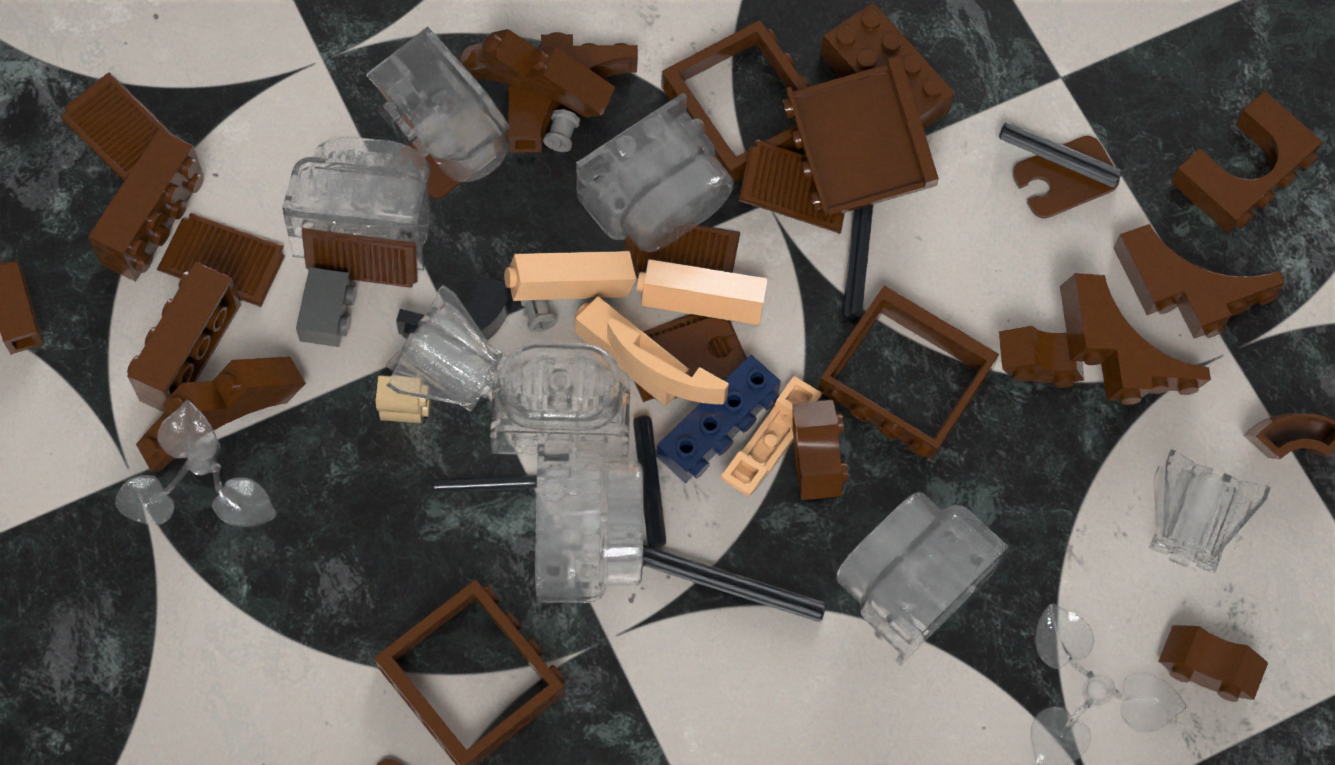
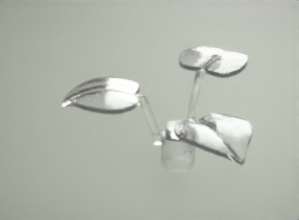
(191, 436)
(1056, 734)

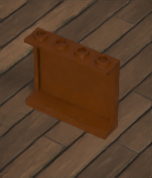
(861, 139)

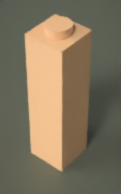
(570, 275)
(702, 292)
(591, 326)

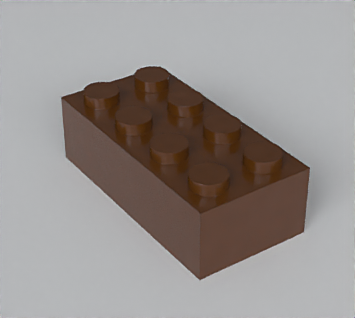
(868, 42)
(147, 206)
(185, 335)

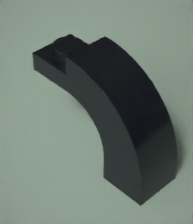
(487, 308)

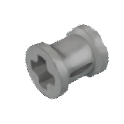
(561, 130)
(539, 315)

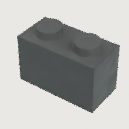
(325, 307)

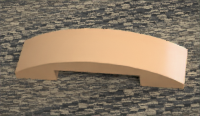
(700, 388)
(769, 441)

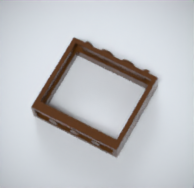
(674, 76)
(934, 331)
(423, 710)

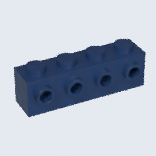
(712, 426)

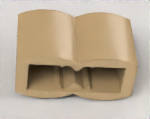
(398, 406)

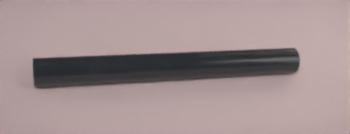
(485, 483)

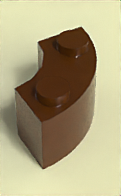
(1039, 357)
(1291, 432)
(817, 449)
(1213, 662)

